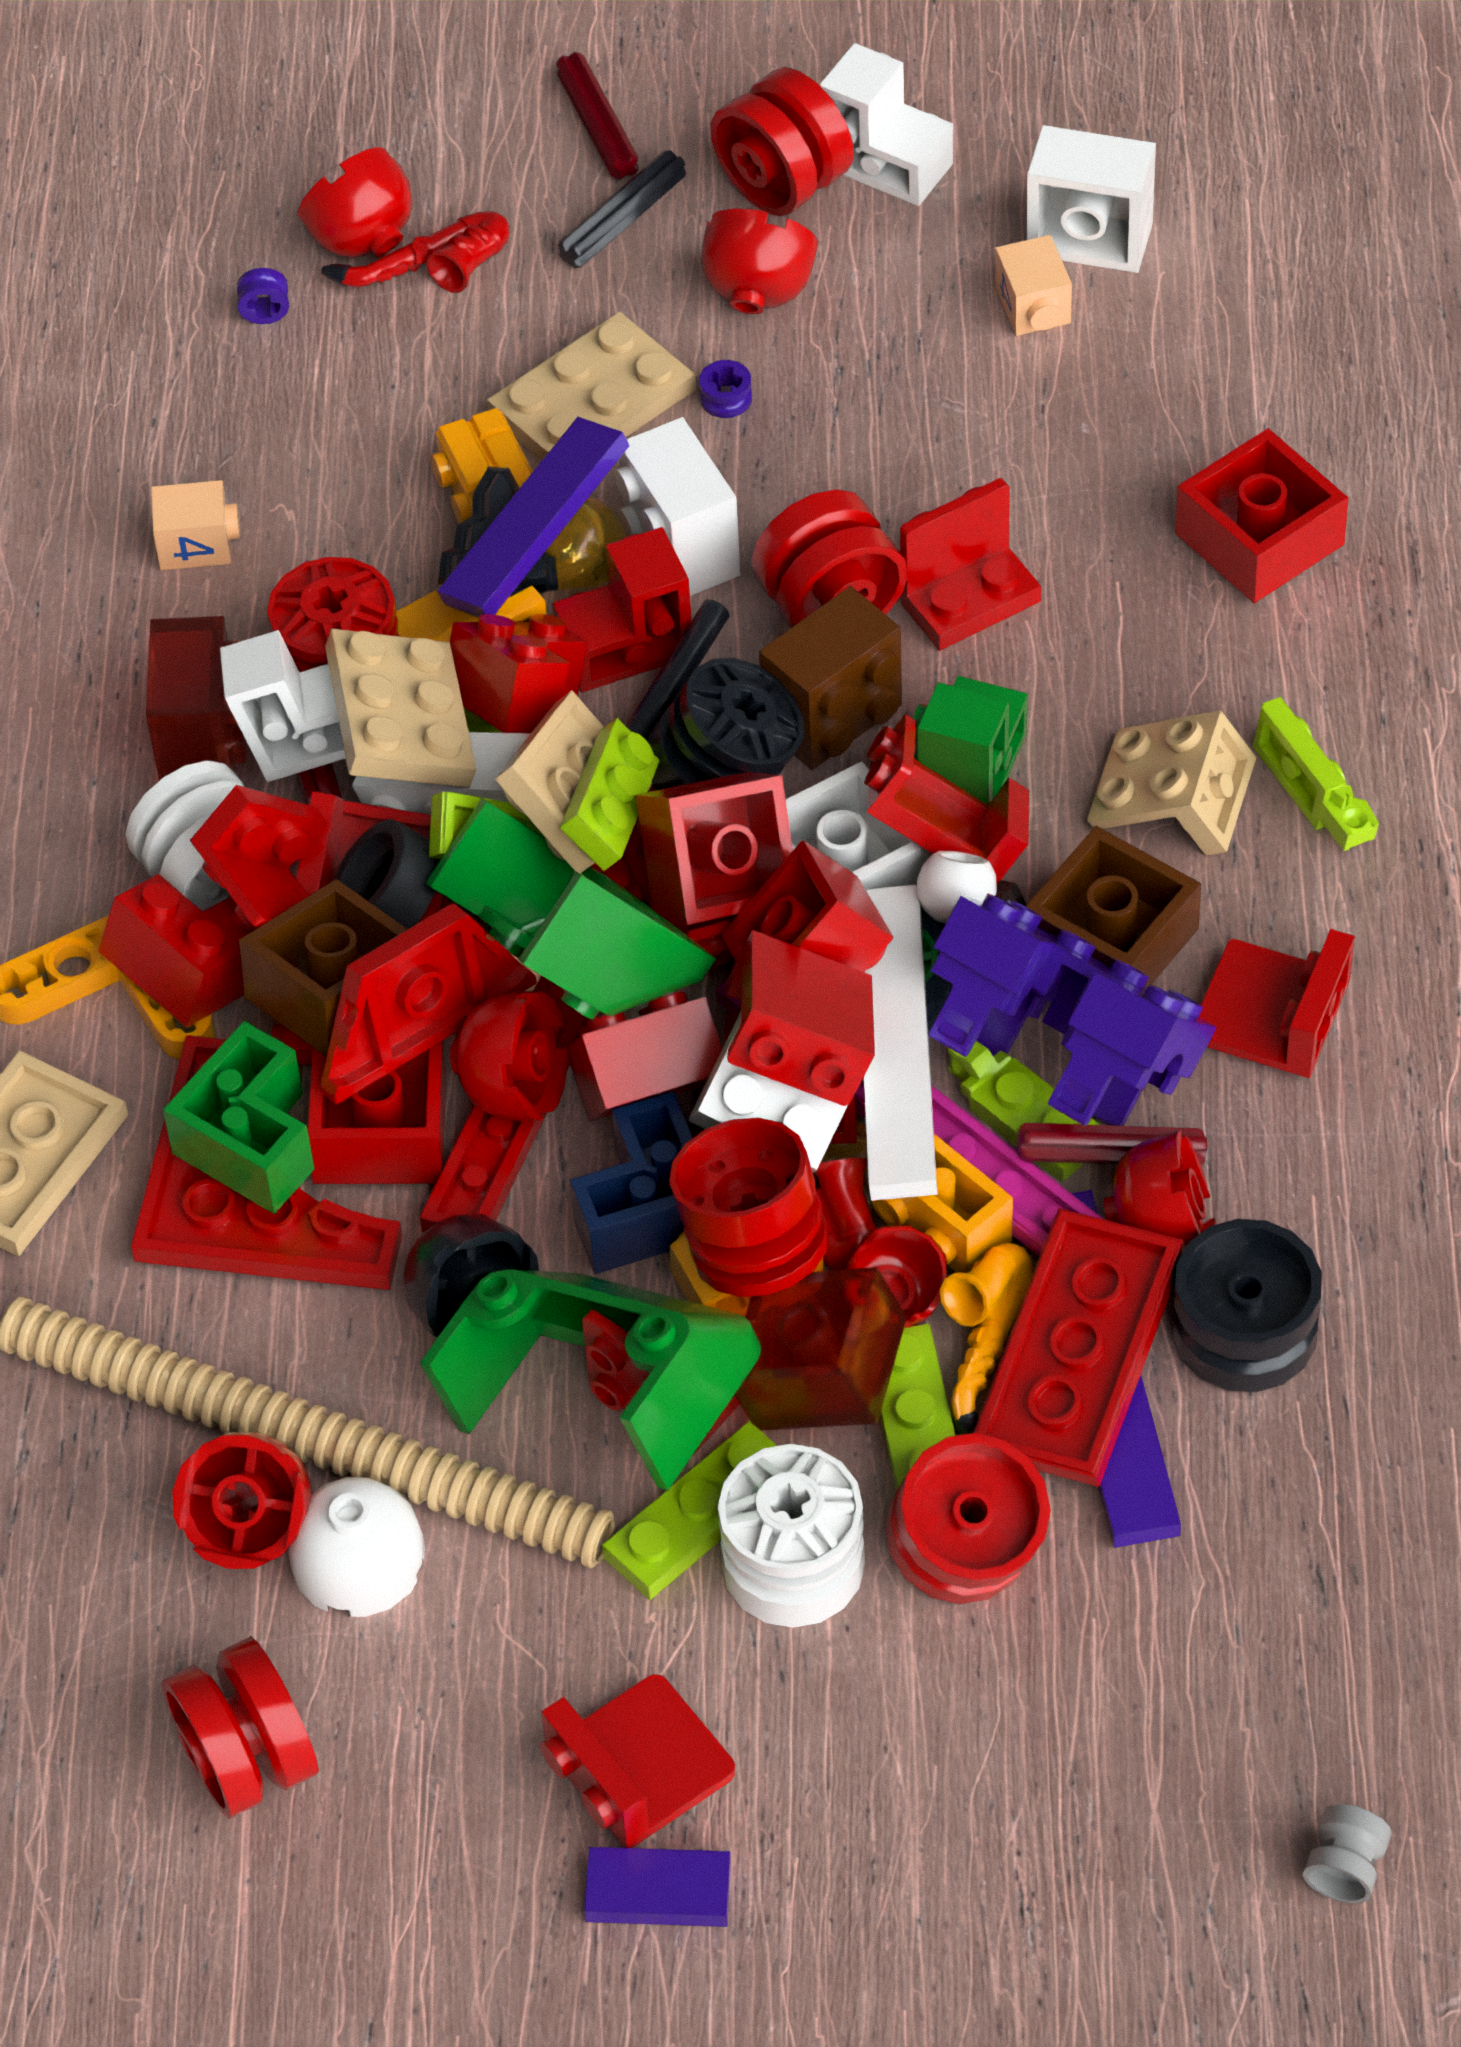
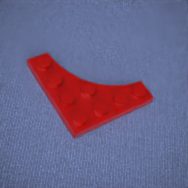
(208, 1226)

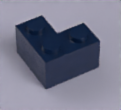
(630, 1207)

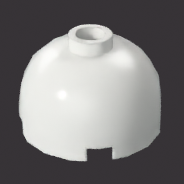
(357, 1547)

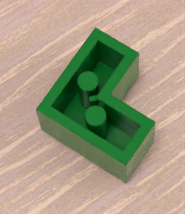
(972, 734)
(237, 1122)

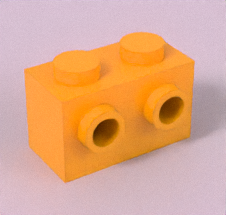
(965, 1215)

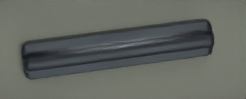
(622, 209)

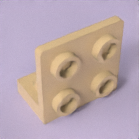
(1177, 769)

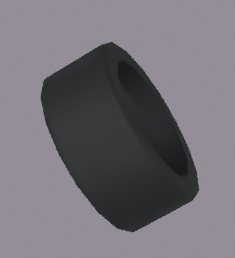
(391, 871)

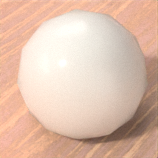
(953, 875)

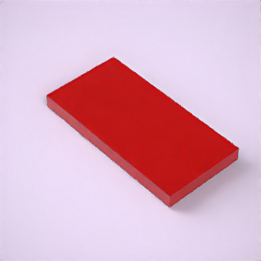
(1080, 1344)

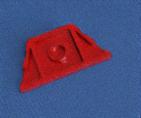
(414, 997)

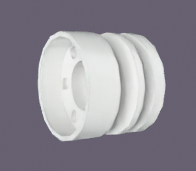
(169, 818)
(791, 1535)

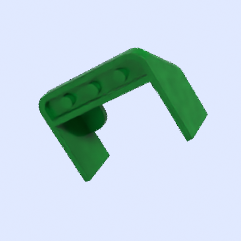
(573, 925)
(691, 1350)

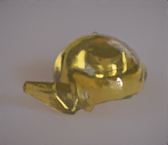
(582, 546)

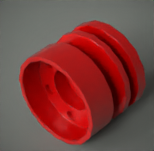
(326, 597)
(749, 1207)

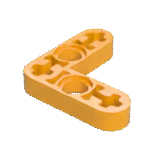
(64, 989)

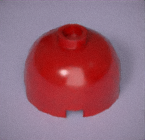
(361, 208)
(756, 261)
(511, 1056)
(1160, 1188)
(241, 1499)

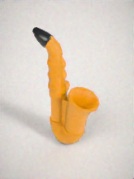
(991, 1298)

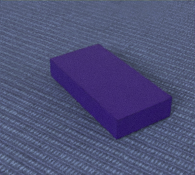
(658, 1886)

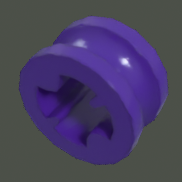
(262, 309)
(725, 374)

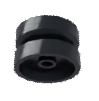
(1246, 1305)

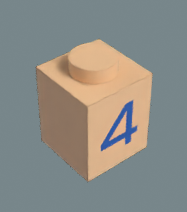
(1033, 285)
(193, 525)

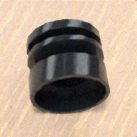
(726, 724)

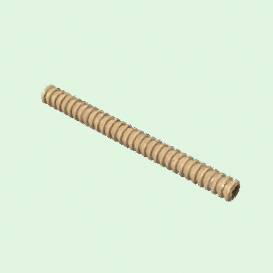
(307, 1431)

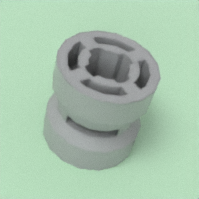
(1348, 1850)

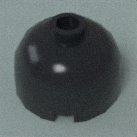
(454, 1259)

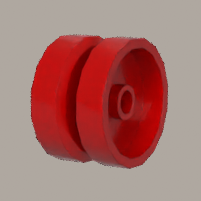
(782, 141)
(823, 549)
(973, 1479)
(249, 1722)

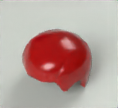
(909, 1264)

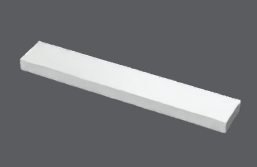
(899, 1075)

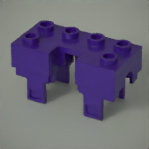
(1110, 1020)

